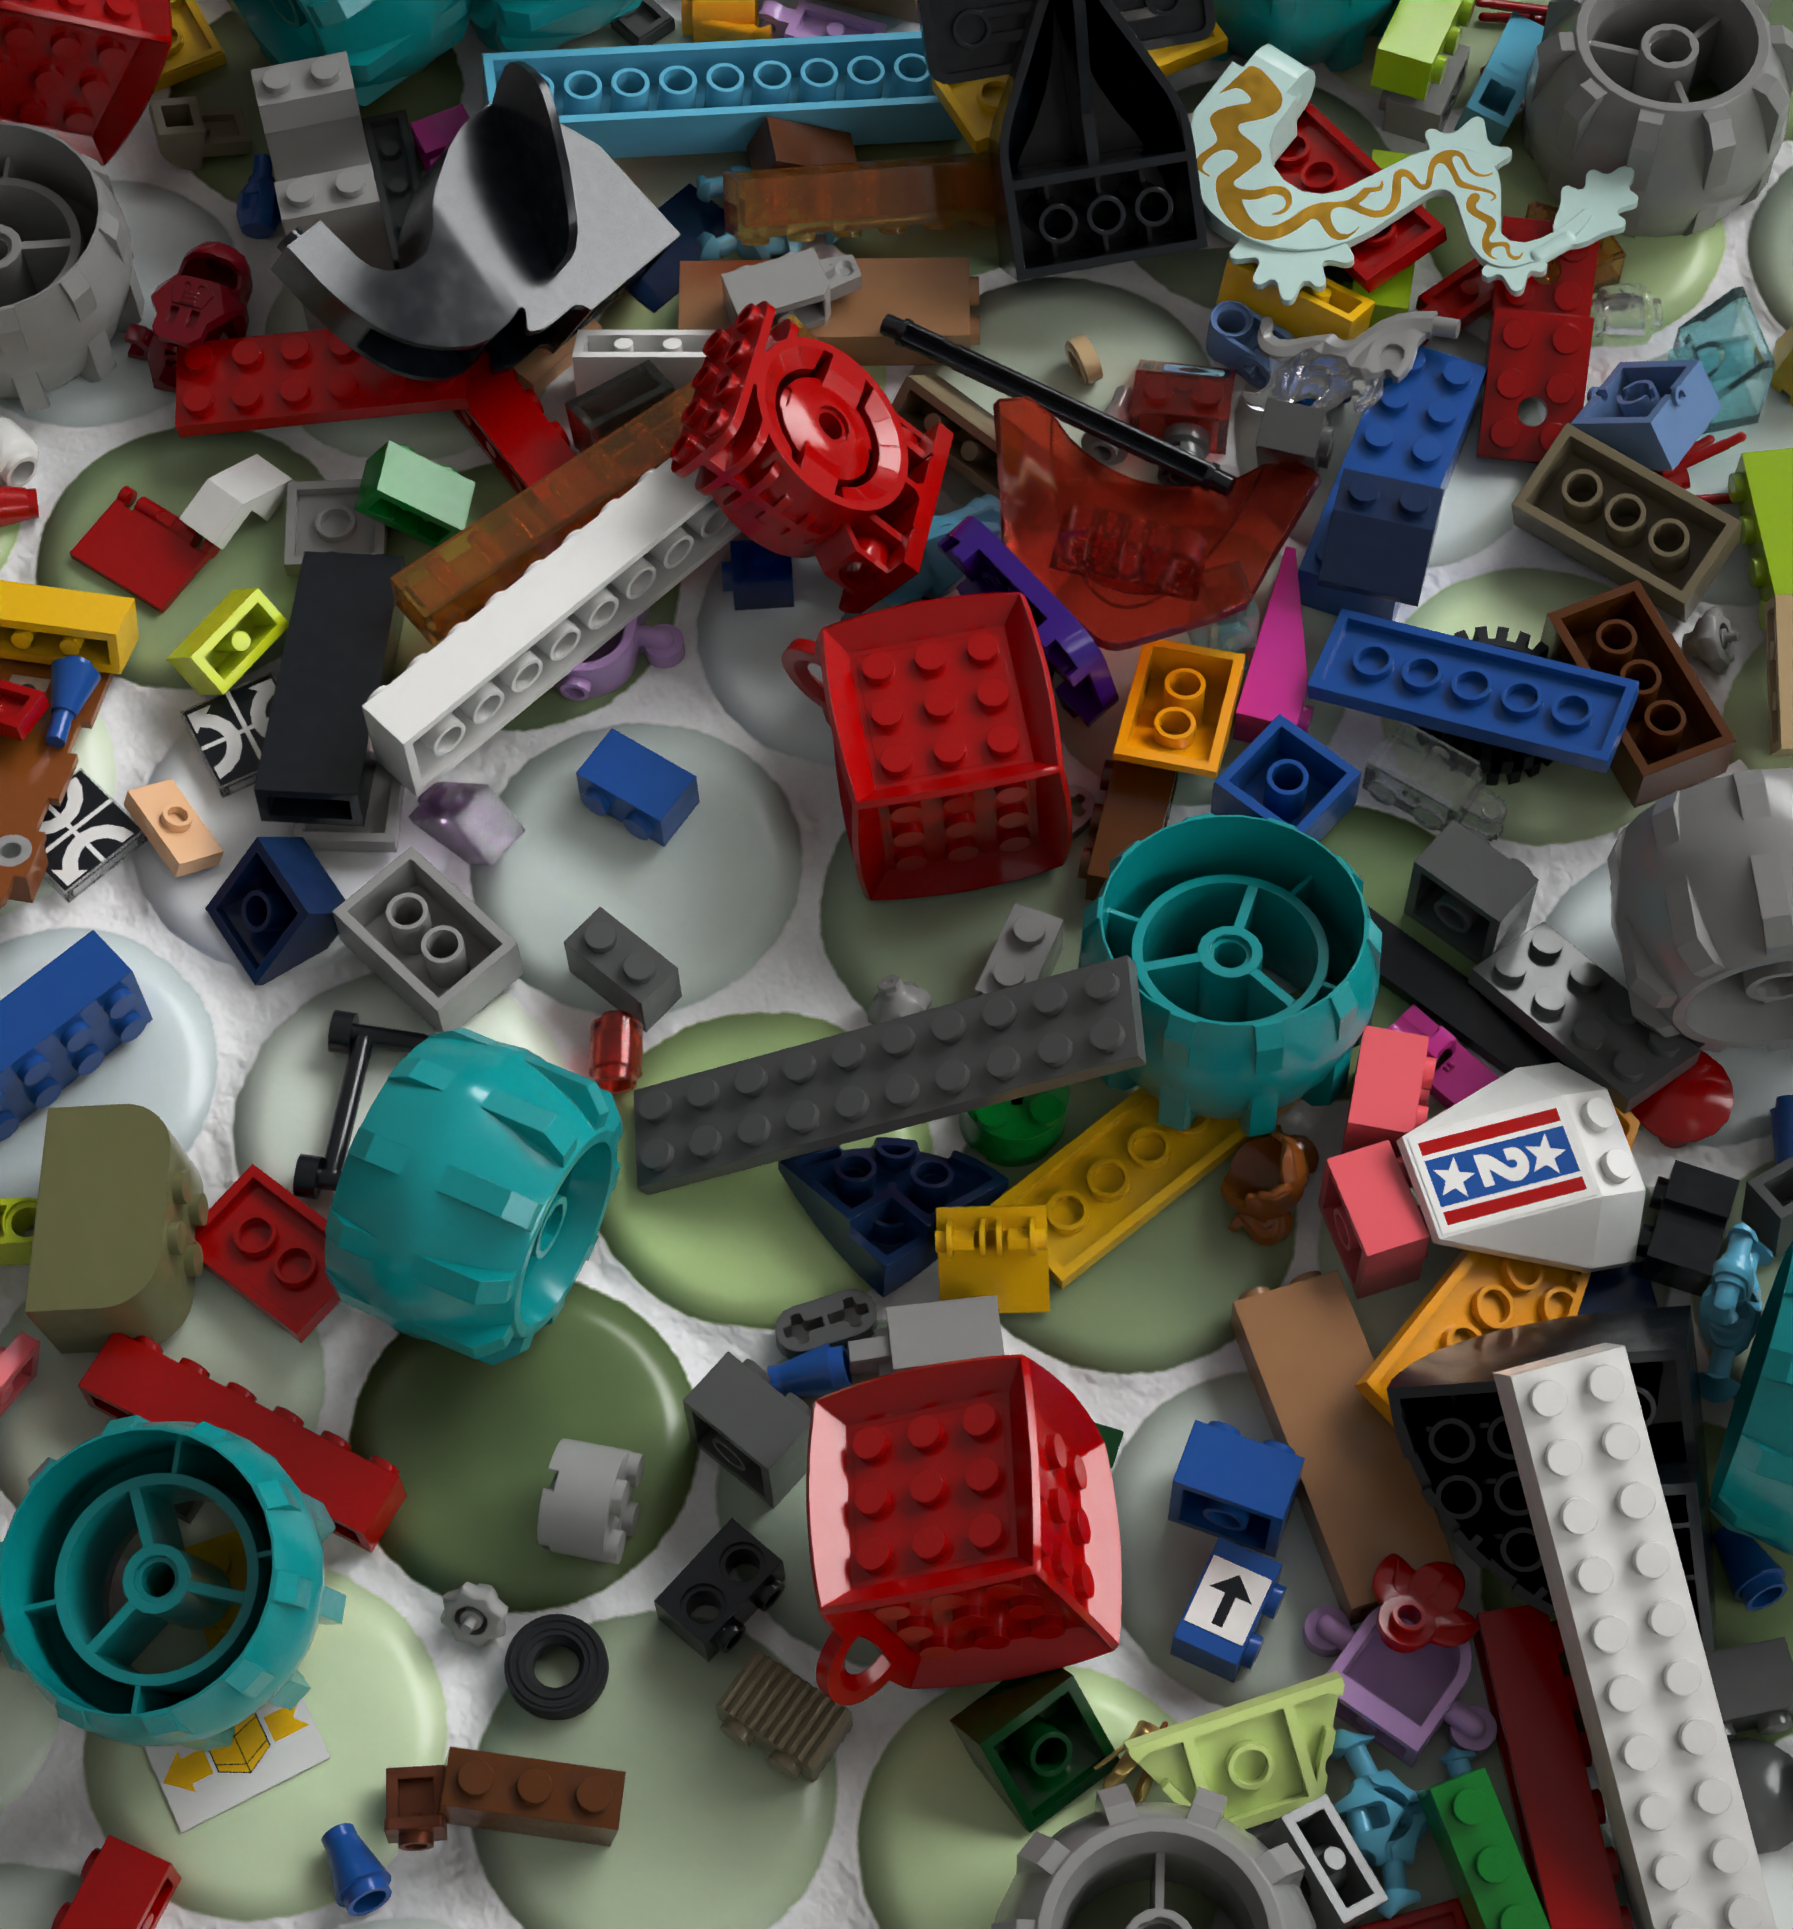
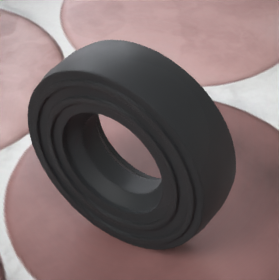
(550, 1632)

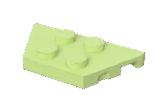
(1257, 1752)

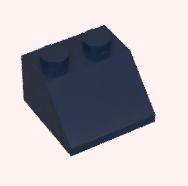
(1380, 537)
(276, 907)

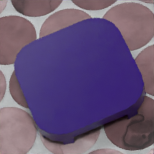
(1067, 646)

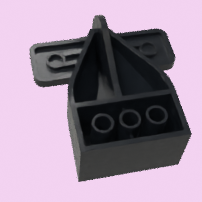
(1088, 132)

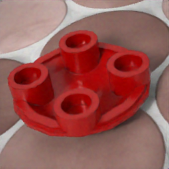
(1690, 1105)

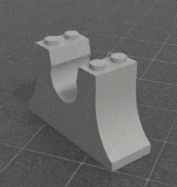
(322, 155)

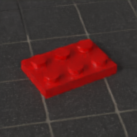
(270, 1252)

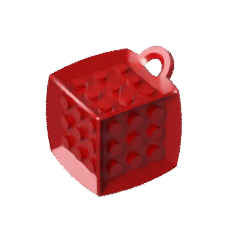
(82, 67)
(942, 743)
(960, 1527)

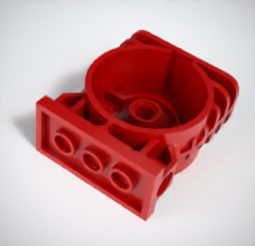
(811, 456)

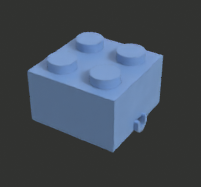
(1651, 410)

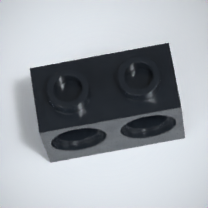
(708, 1583)

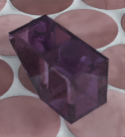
(467, 820)

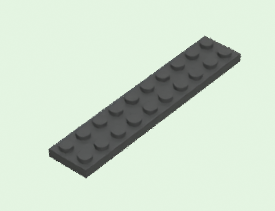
(890, 1076)

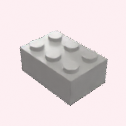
(428, 941)

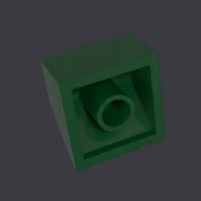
(1035, 1743)

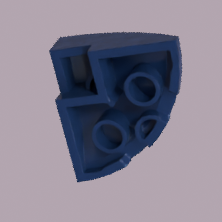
(883, 1202)

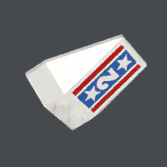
(1530, 1172)

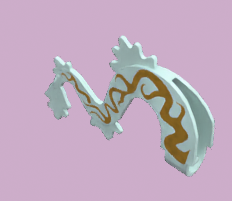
(1296, 233)

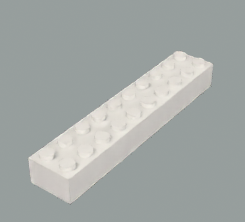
(543, 626)
(1633, 1642)

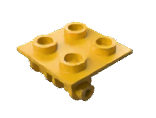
(994, 1254)

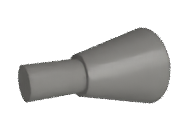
(1101, 450)

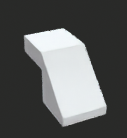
(232, 495)

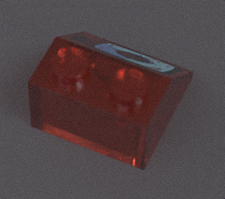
(1183, 393)

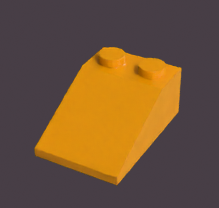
(1181, 708)

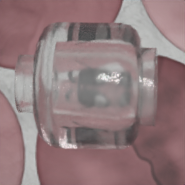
(1625, 315)

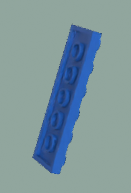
(1474, 690)

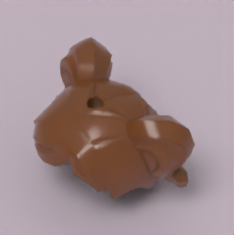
(1267, 1184)

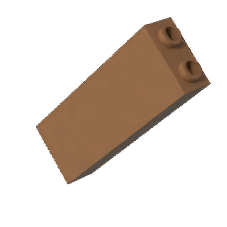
(926, 290)
(1354, 1479)

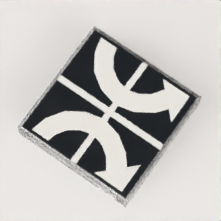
(232, 732)
(86, 836)

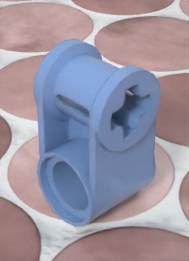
(1240, 348)

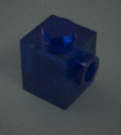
(758, 577)

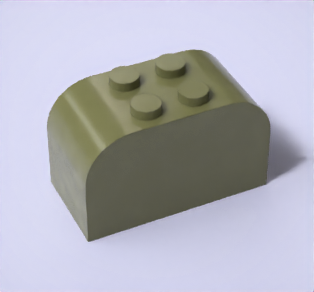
(113, 1228)

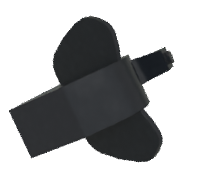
(500, 252)

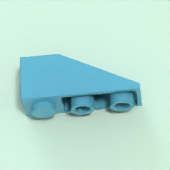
(1504, 78)

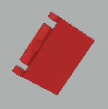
(144, 550)

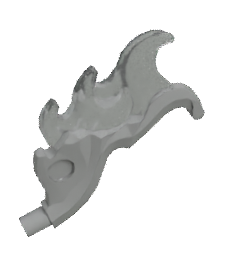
(1337, 368)

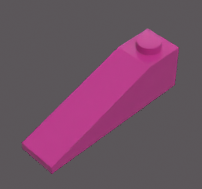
(1278, 666)

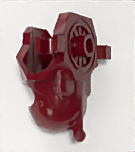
(194, 306)

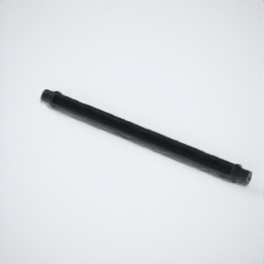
(1062, 406)

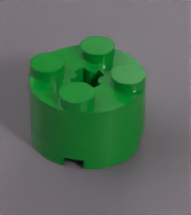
(1018, 1132)

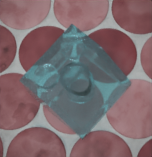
(1733, 356)

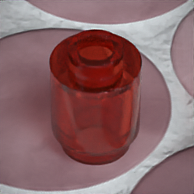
(616, 1051)

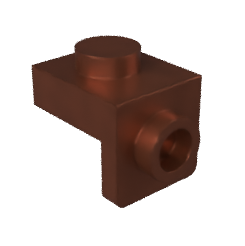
(413, 1807)

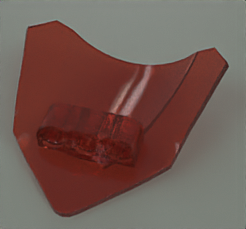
(1130, 552)

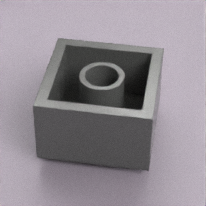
(1470, 893)
(750, 1427)

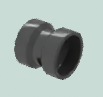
(1190, 438)

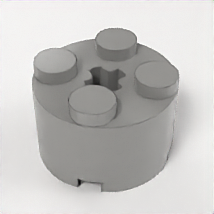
(590, 1501)

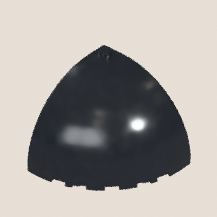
(1465, 1462)

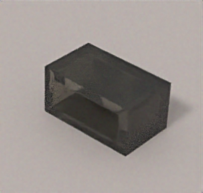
(615, 403)

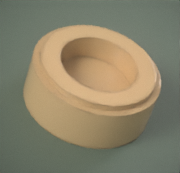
(1083, 360)

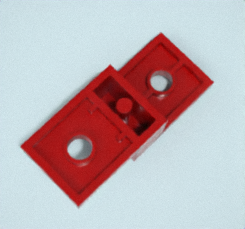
(1537, 351)

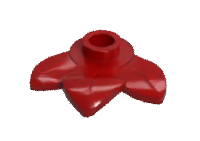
(1426, 1599)

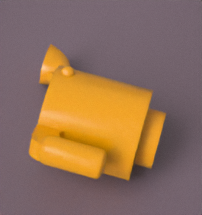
(722, 20)

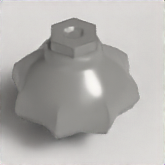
(1712, 640)
(897, 1000)
(474, 1613)

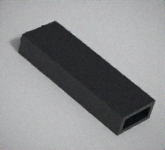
(335, 655)

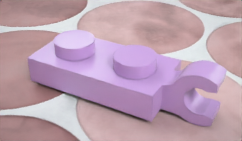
(813, 21)

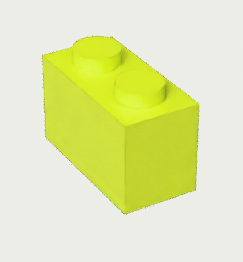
(228, 641)

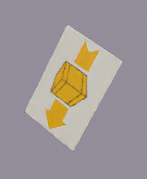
(263, 1753)

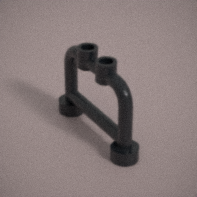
(356, 1041)

